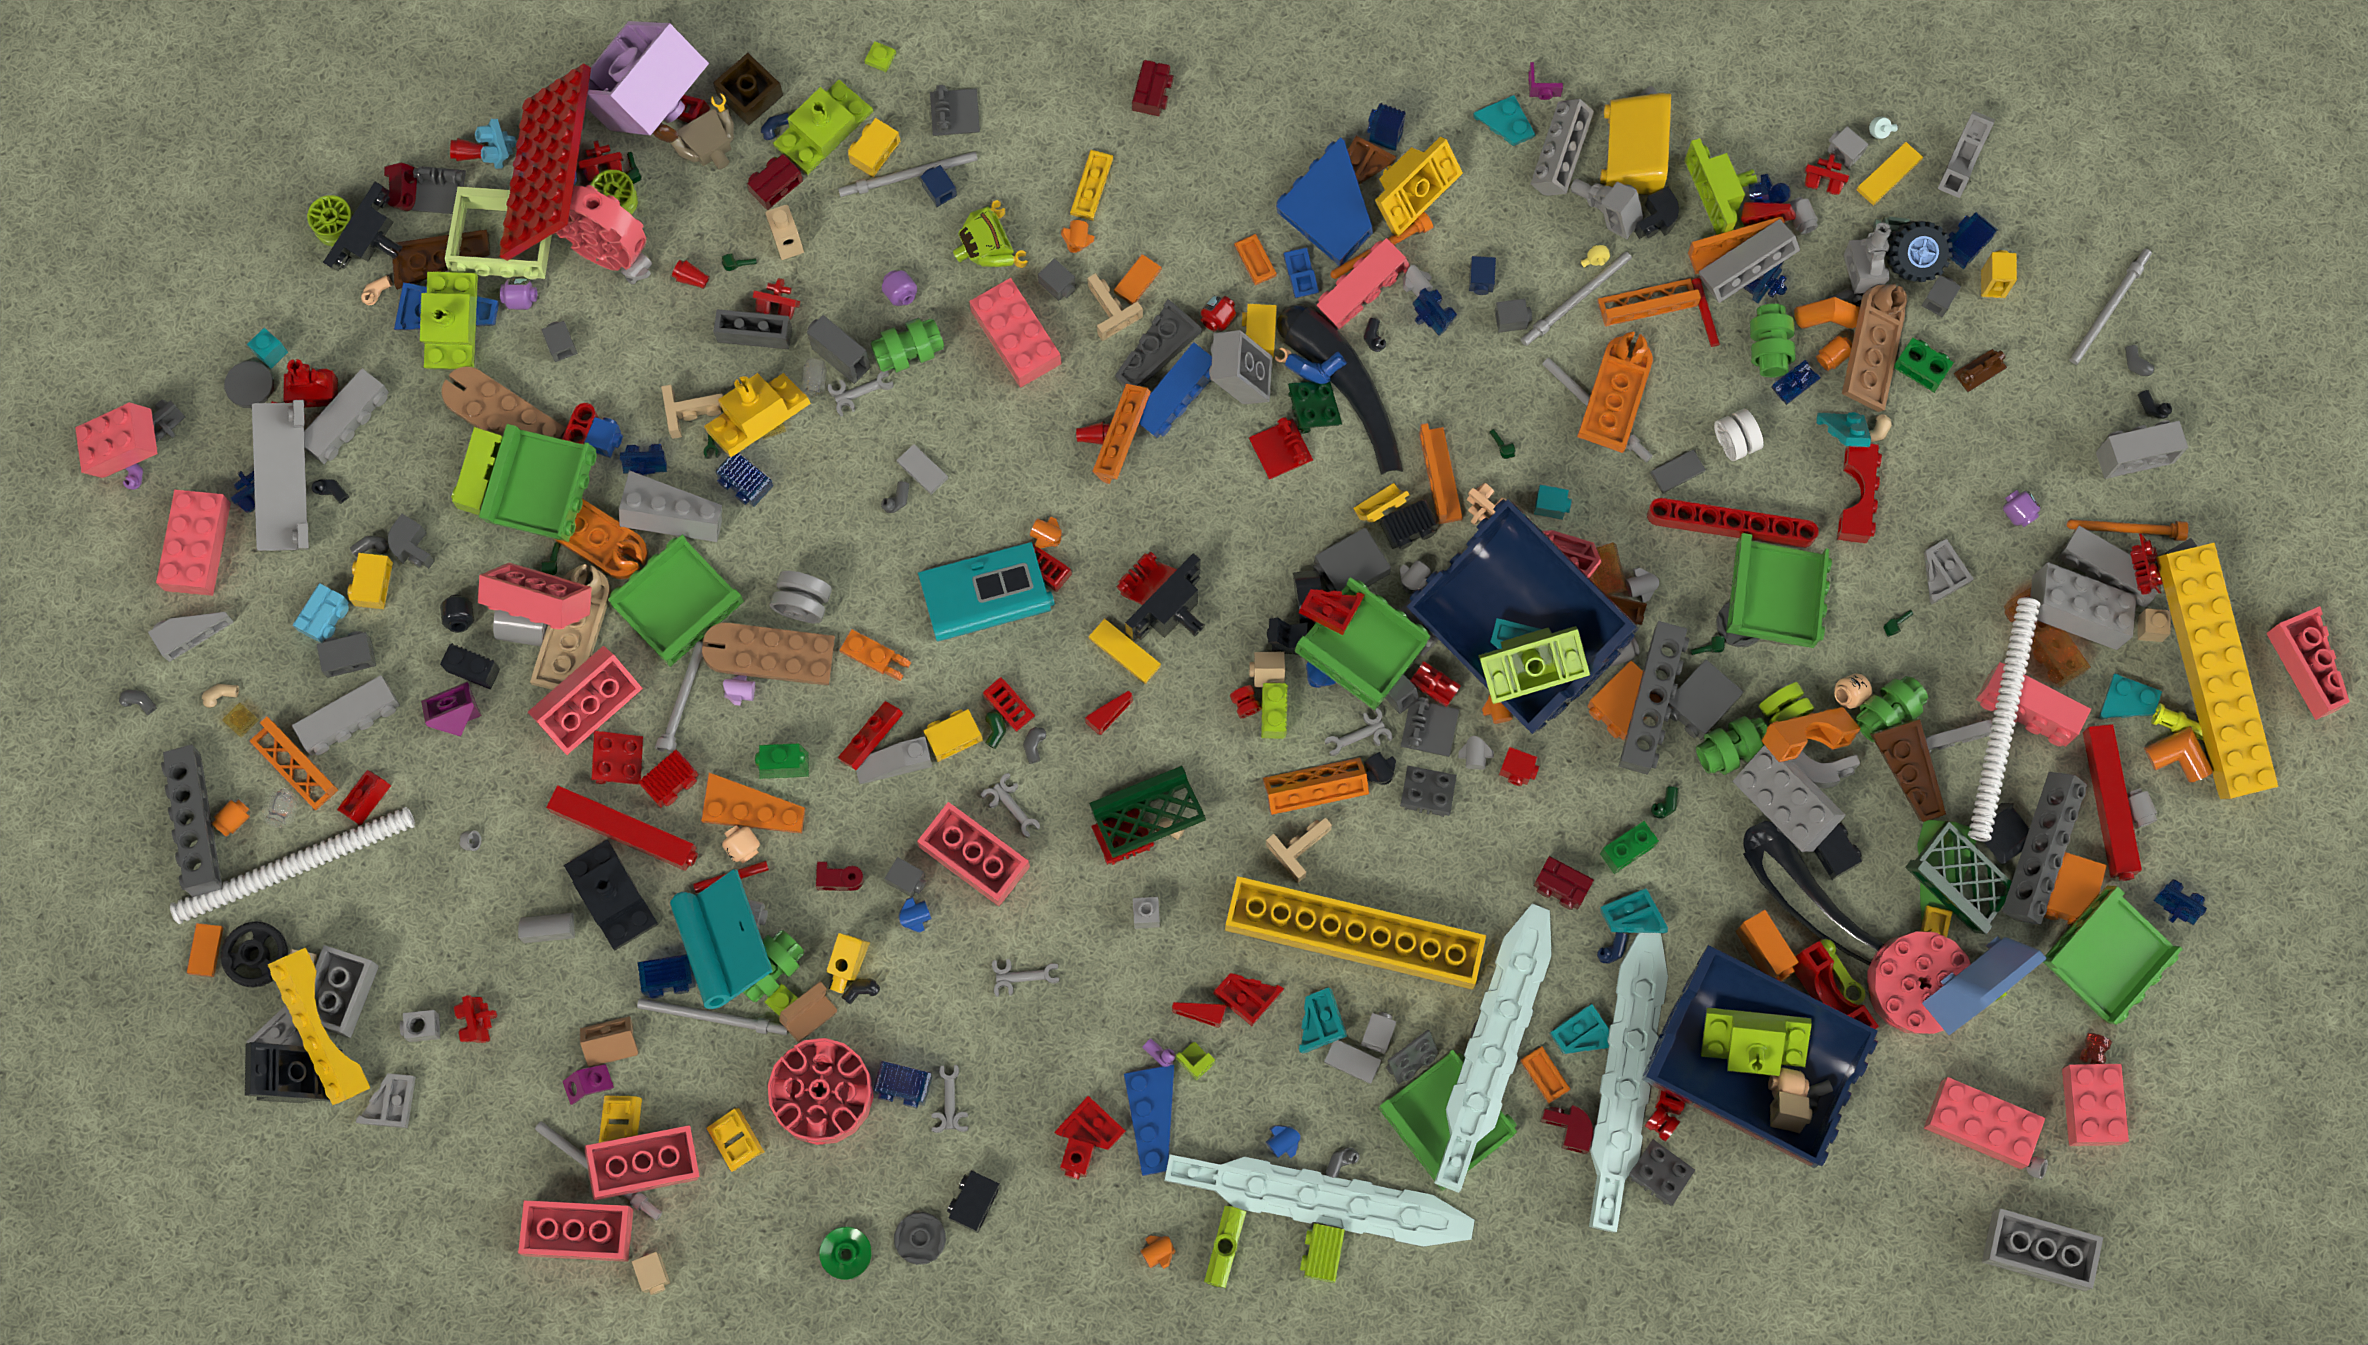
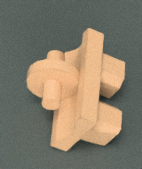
(1480, 499)

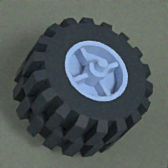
(1919, 251)

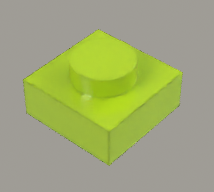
(880, 56)
(780, 999)

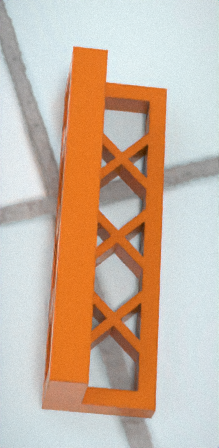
(1712, 248)
(1648, 307)
(1121, 432)
(1440, 474)
(296, 755)
(1316, 788)

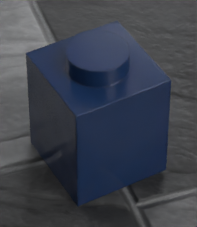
(938, 185)
(1482, 275)

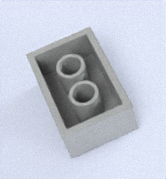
(1241, 367)
(2141, 449)
(342, 989)

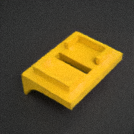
(1374, 506)
(620, 1109)
(743, 1149)

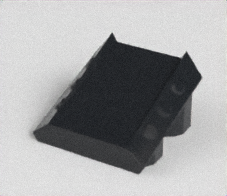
(2008, 833)

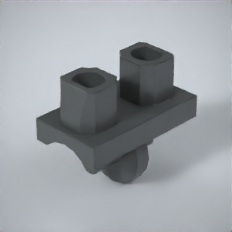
(166, 419)

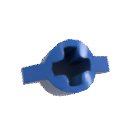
(1317, 678)
(914, 915)
(1283, 1140)

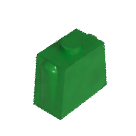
(782, 761)

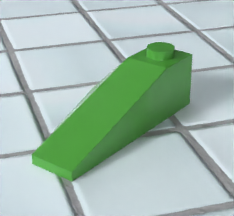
(1927, 832)

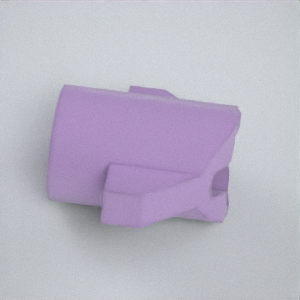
(739, 689)

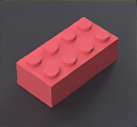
(1015, 332)
(193, 542)
(534, 595)
(585, 700)
(2040, 708)
(973, 854)
(1984, 1123)
(641, 1162)
(575, 1231)

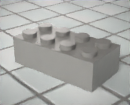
(2083, 606)
(1789, 799)
(2042, 1249)

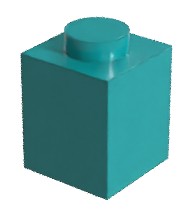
(267, 348)
(1552, 502)

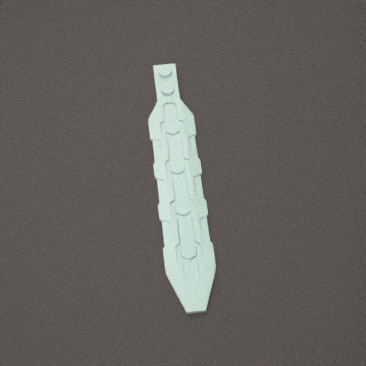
(1495, 1042)
(1623, 1092)
(1326, 1200)

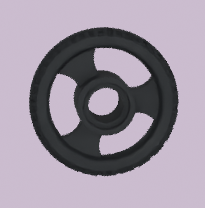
(231, 961)

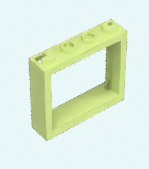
(488, 200)

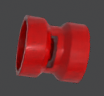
(1245, 701)
(1658, 1119)

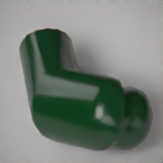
(997, 727)
(1666, 806)

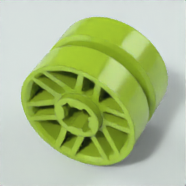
(618, 185)
(329, 218)
(1785, 704)

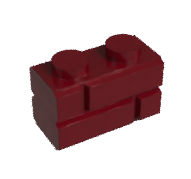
(1152, 87)
(774, 181)
(1563, 883)

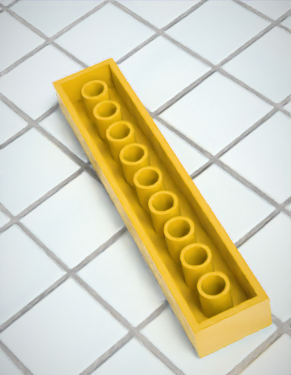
(2217, 671)
(1355, 933)

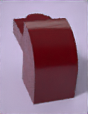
(1577, 1127)

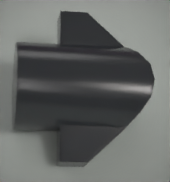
(1380, 770)

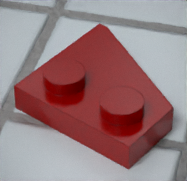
(1331, 608)
(1247, 996)
(1091, 1125)

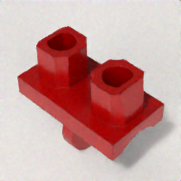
(591, 165)
(1836, 179)
(765, 300)
(1435, 684)
(477, 1019)

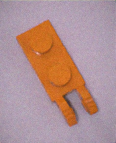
(873, 654)

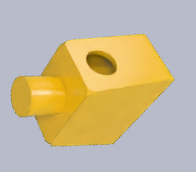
(848, 949)

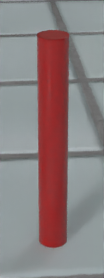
(1706, 314)
(743, 873)

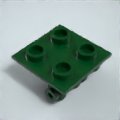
(1314, 405)

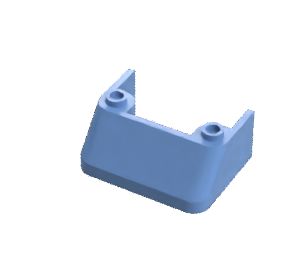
(1981, 982)

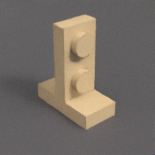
(1117, 316)
(687, 409)
(1297, 846)

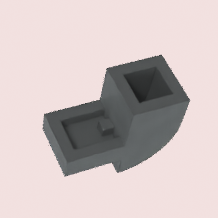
(403, 542)

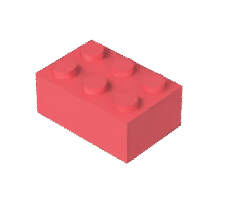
(116, 440)
(2095, 1105)

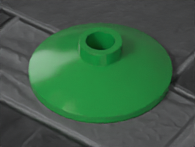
(832, 1249)

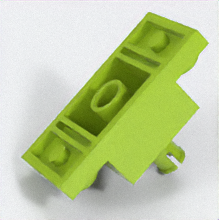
(821, 125)
(1717, 185)
(449, 320)
(1534, 663)
(1755, 1040)

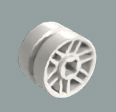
(1738, 434)

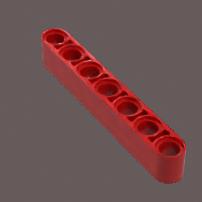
(1743, 519)

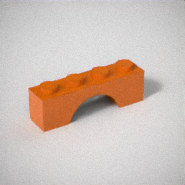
(1830, 727)

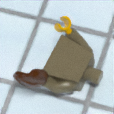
(703, 138)

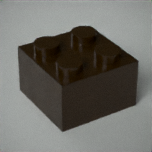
(748, 88)

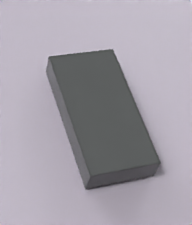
(1677, 471)

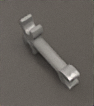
(844, 397)
(1375, 727)
(1001, 792)
(1005, 978)
(950, 1120)

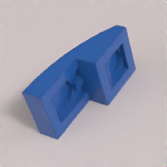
(1300, 273)

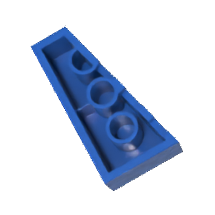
(1176, 391)

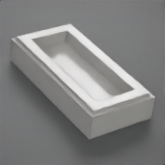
(922, 469)
(1352, 1061)

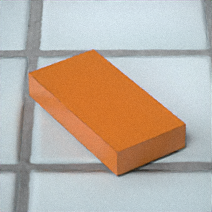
(1255, 259)
(1137, 279)
(205, 950)
(1545, 1075)

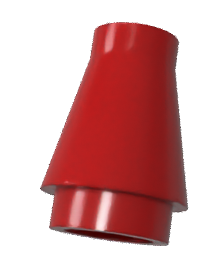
(465, 150)
(688, 274)
(1093, 433)

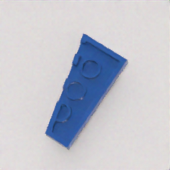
(410, 309)
(1151, 1107)

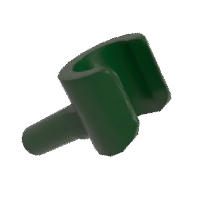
(634, 173)
(729, 262)
(711, 445)
(1506, 450)
(550, 567)
(1892, 626)
(1717, 646)

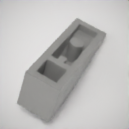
(183, 633)
(895, 760)

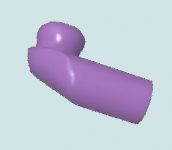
(134, 477)
(1163, 1057)

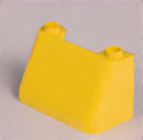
(1638, 142)

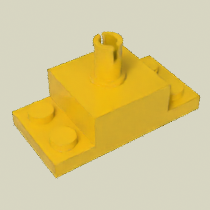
(1416, 183)
(754, 411)

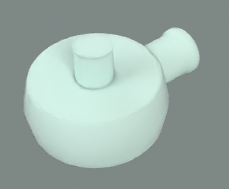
(1881, 127)

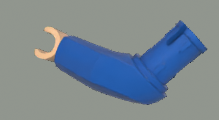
(1312, 371)

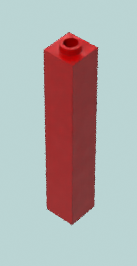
(2112, 802)
(622, 828)

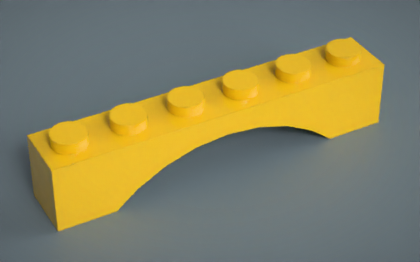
(296, 981)

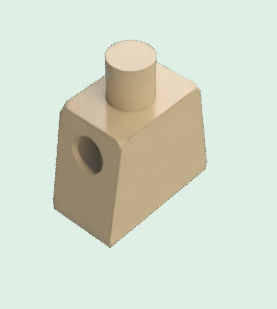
(782, 229)

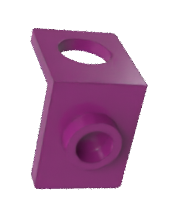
(1542, 90)
(588, 1082)

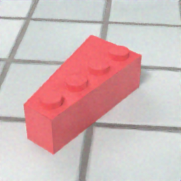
(1363, 283)
(2310, 662)

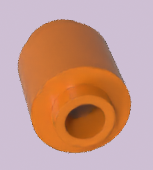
(1834, 353)
(231, 817)

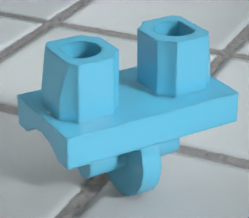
(499, 143)

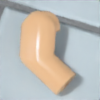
(373, 290)

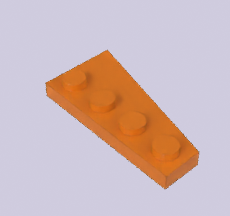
(743, 806)

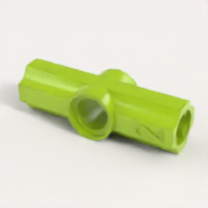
(1230, 1230)

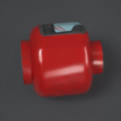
(1218, 313)

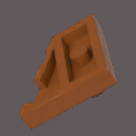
(1368, 159)

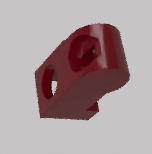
(401, 186)
(844, 879)

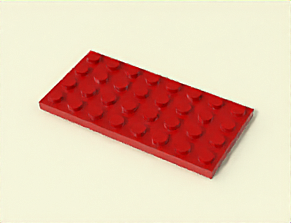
(545, 162)

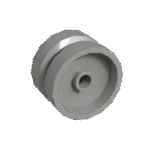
(800, 597)

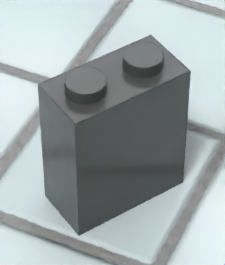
(838, 349)
(1354, 558)
(1703, 700)

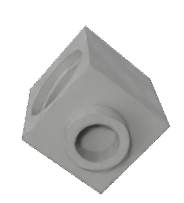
(1847, 146)
(1146, 912)
(431, 1029)
(1379, 1032)

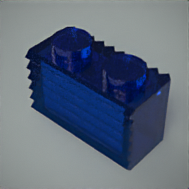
(1386, 126)
(1970, 239)
(744, 479)
(665, 976)
(902, 1084)

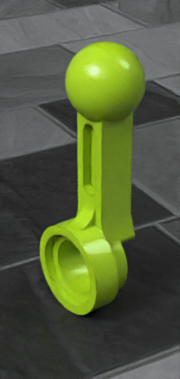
(1842, 974)

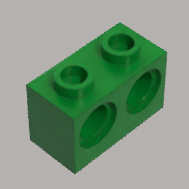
(1920, 369)
(1629, 847)

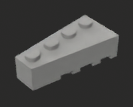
(668, 510)

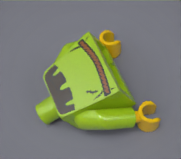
(986, 240)

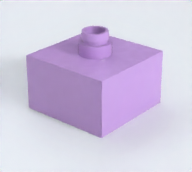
(642, 78)

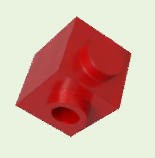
(1519, 767)
(1077, 1158)

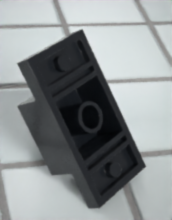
(364, 231)
(1170, 604)
(610, 895)
(281, 1074)

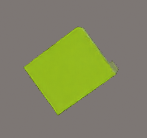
(1195, 1060)

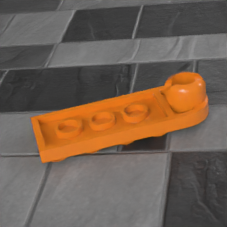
(1617, 393)
(605, 543)

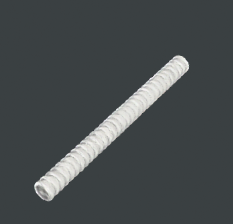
(2004, 719)
(295, 864)

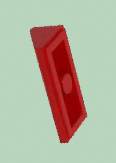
(364, 797)

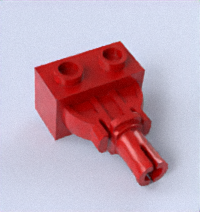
(313, 386)

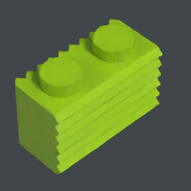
(1274, 710)
(1323, 1253)

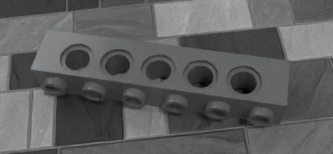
(1632, 756)
(2044, 848)
(207, 876)

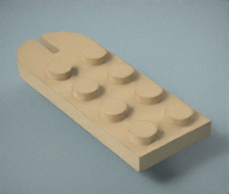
(570, 647)

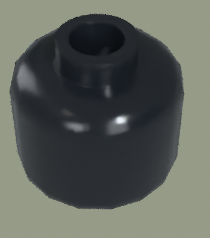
(457, 613)

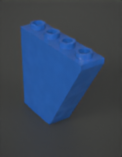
(1329, 205)

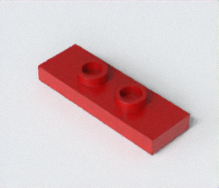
(870, 735)

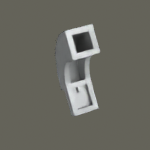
(1965, 154)
(1826, 774)

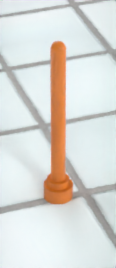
(1421, 224)
(2176, 530)

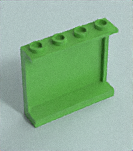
(537, 484)
(1778, 593)
(675, 600)
(1371, 651)
(2111, 956)
(1422, 1121)

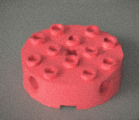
(602, 229)
(1896, 973)
(802, 1073)

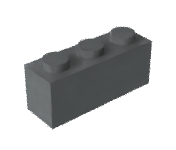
(752, 329)

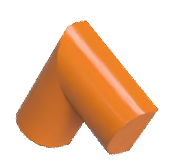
(1826, 311)
(2183, 748)

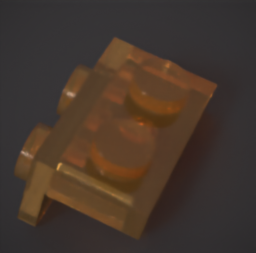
(1609, 573)

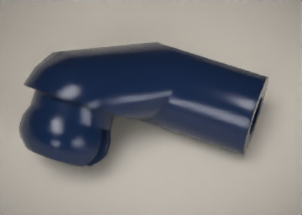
(772, 123)
(1615, 951)

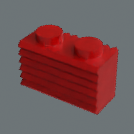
(669, 779)

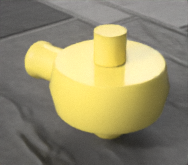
(1596, 256)

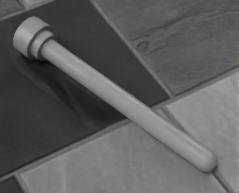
(667, 740)

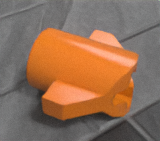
(1077, 236)
(1046, 533)
(1497, 711)
(1158, 1251)

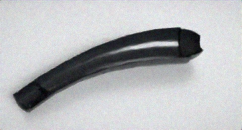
(1317, 341)
(1771, 839)

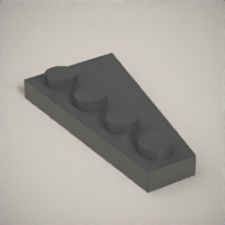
(1163, 341)

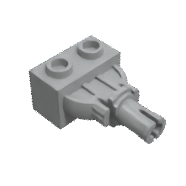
(1617, 203)
(1866, 259)

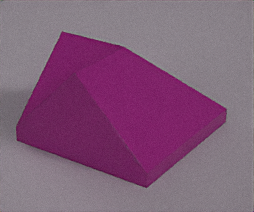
(451, 709)

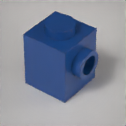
(604, 436)

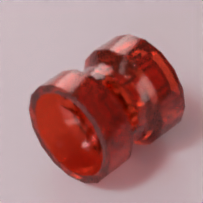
(2095, 1048)

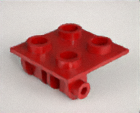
(1281, 448)
(2144, 558)
(1148, 580)
(616, 758)
(1119, 841)

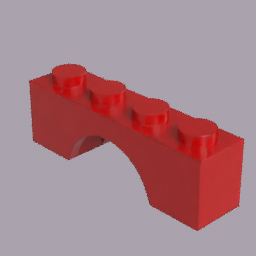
(1856, 522)
(1816, 975)

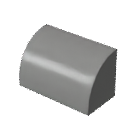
(518, 629)
(546, 928)

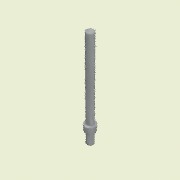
(862, 185)
(2133, 272)
(1542, 326)
(1633, 442)
(761, 1025)
(637, 1200)

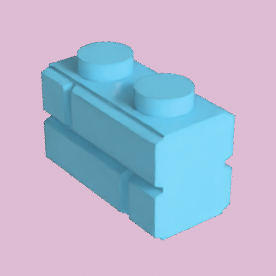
(321, 613)

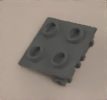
(954, 111)
(437, 189)
(1430, 727)
(1428, 791)
(1412, 1057)
(1661, 1173)

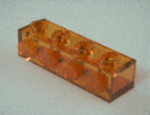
(2052, 648)

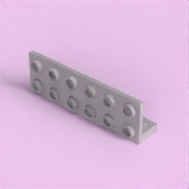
(279, 476)

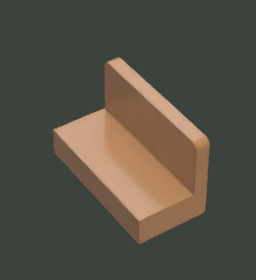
(807, 1012)
(608, 1041)

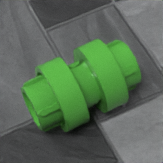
(919, 341)
(1772, 347)
(1899, 702)
(1725, 749)
(783, 956)

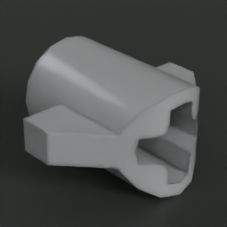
(638, 270)
(1416, 280)
(1414, 577)
(1642, 584)
(1475, 753)

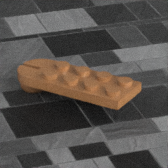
(1875, 346)
(493, 406)
(769, 653)

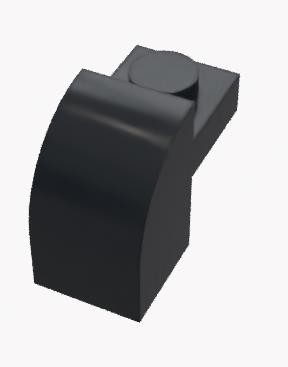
(1664, 213)
(1303, 583)
(1286, 636)

